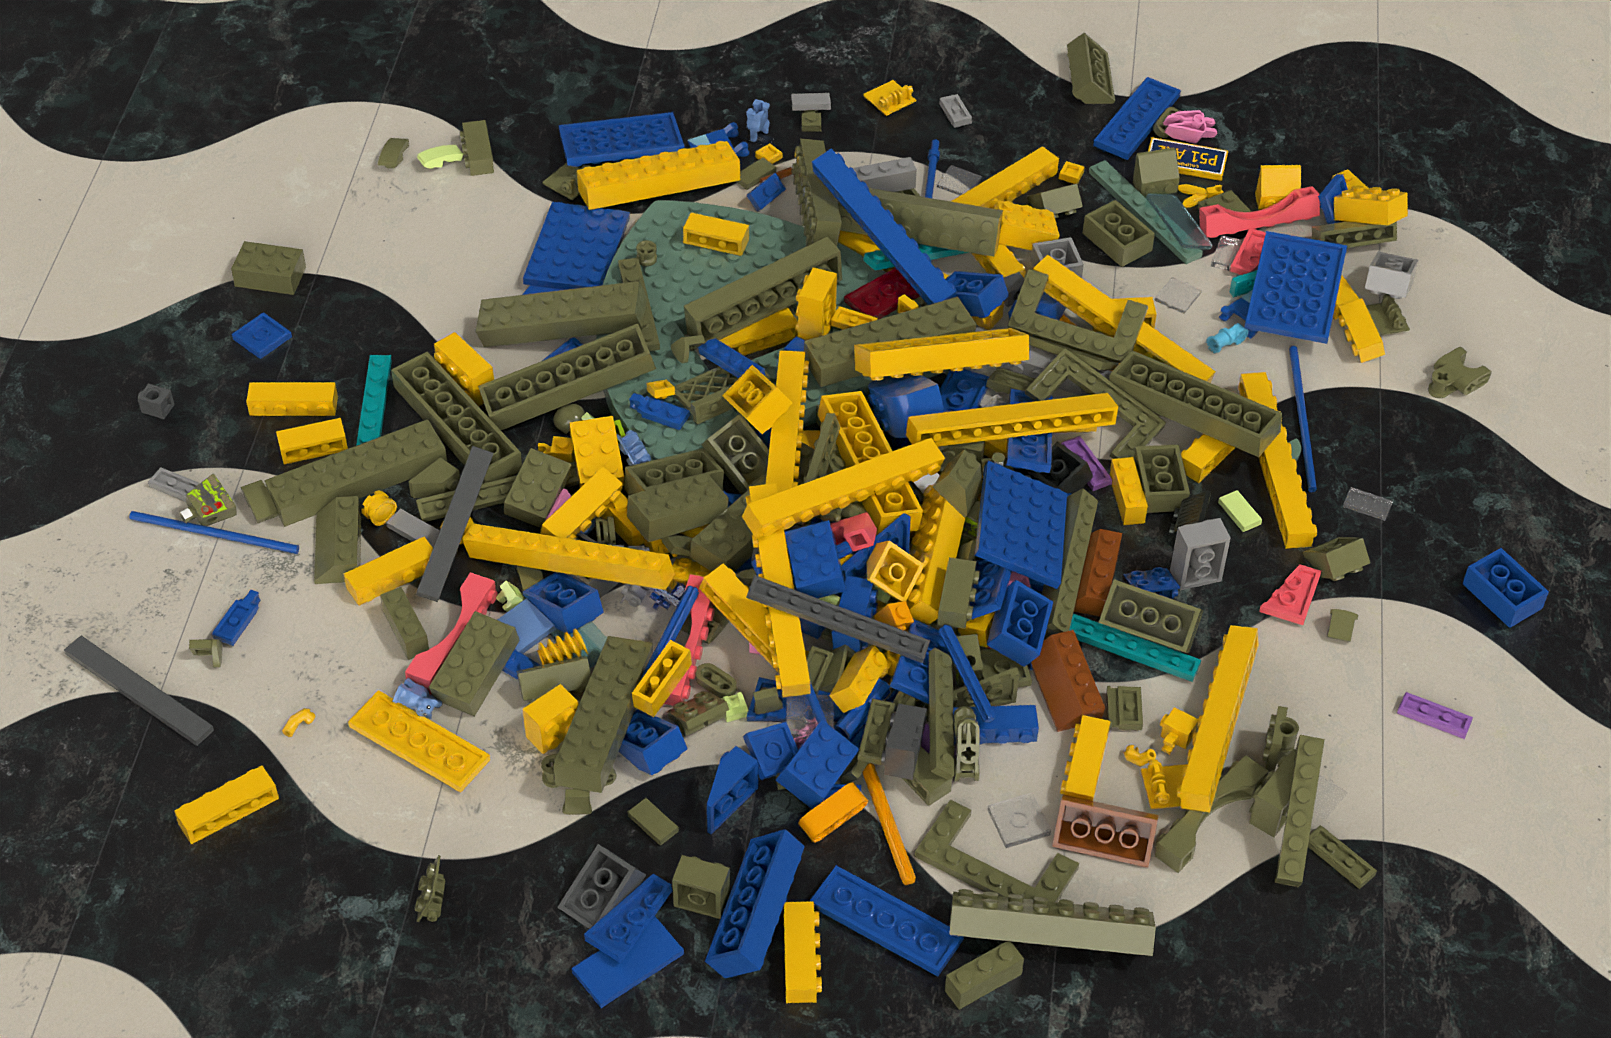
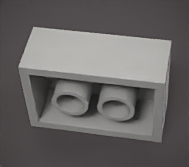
(1391, 275)
(1200, 553)

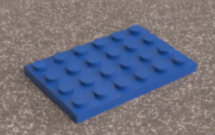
(620, 138)
(575, 246)
(1296, 287)
(1021, 524)

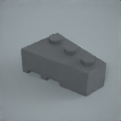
(904, 741)

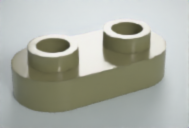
(1159, 127)
(717, 682)

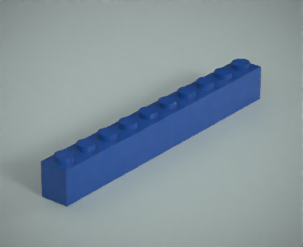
(882, 228)

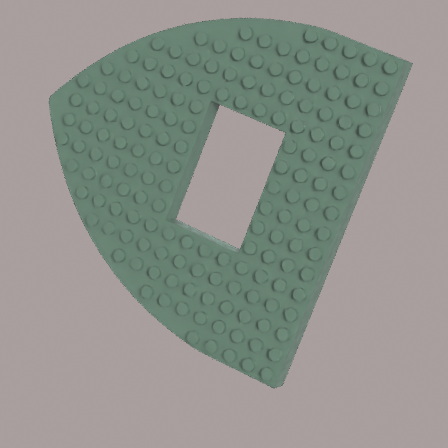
(691, 272)

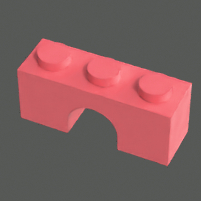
(856, 530)

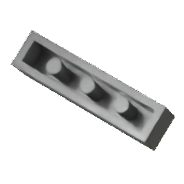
(889, 175)

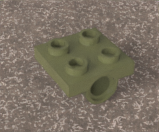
(697, 712)
(1279, 738)

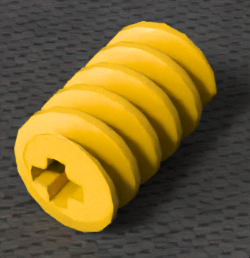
(562, 648)

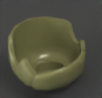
(567, 414)

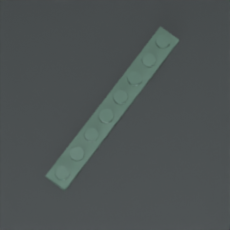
(1140, 208)

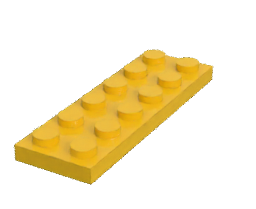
(419, 741)

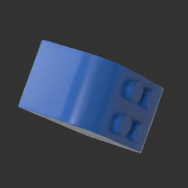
(903, 397)

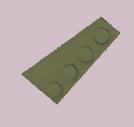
(999, 690)

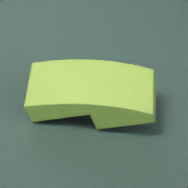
(435, 156)

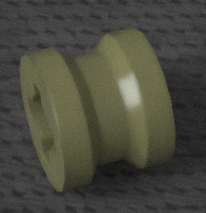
(646, 253)

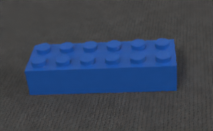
(755, 904)

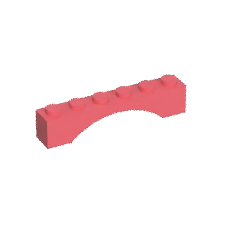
(1298, 205)
(476, 595)
(701, 614)

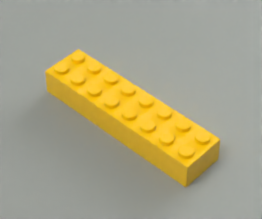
(658, 175)
(941, 353)
(863, 440)
(933, 545)

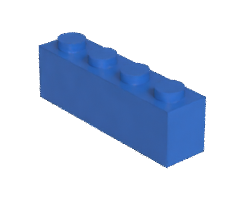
(1011, 724)

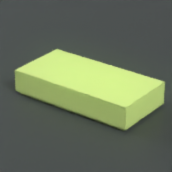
(1240, 511)

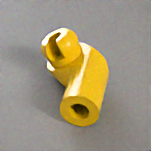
(294, 721)
(1140, 759)

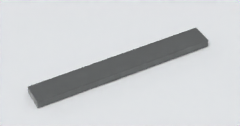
(454, 524)
(838, 619)
(139, 690)

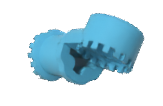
(1225, 336)

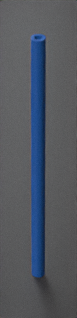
(214, 532)

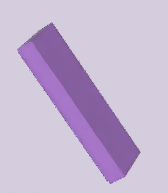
(1100, 475)
(1435, 715)

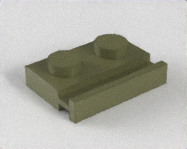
(1005, 380)
(1124, 707)

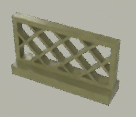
(706, 405)

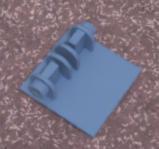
(634, 448)

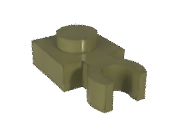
(811, 120)

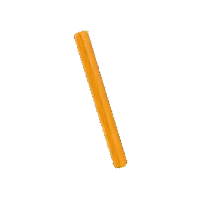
(888, 824)

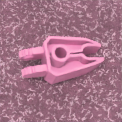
(1189, 126)

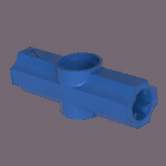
(854, 719)

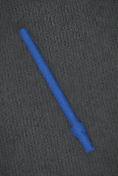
(933, 157)

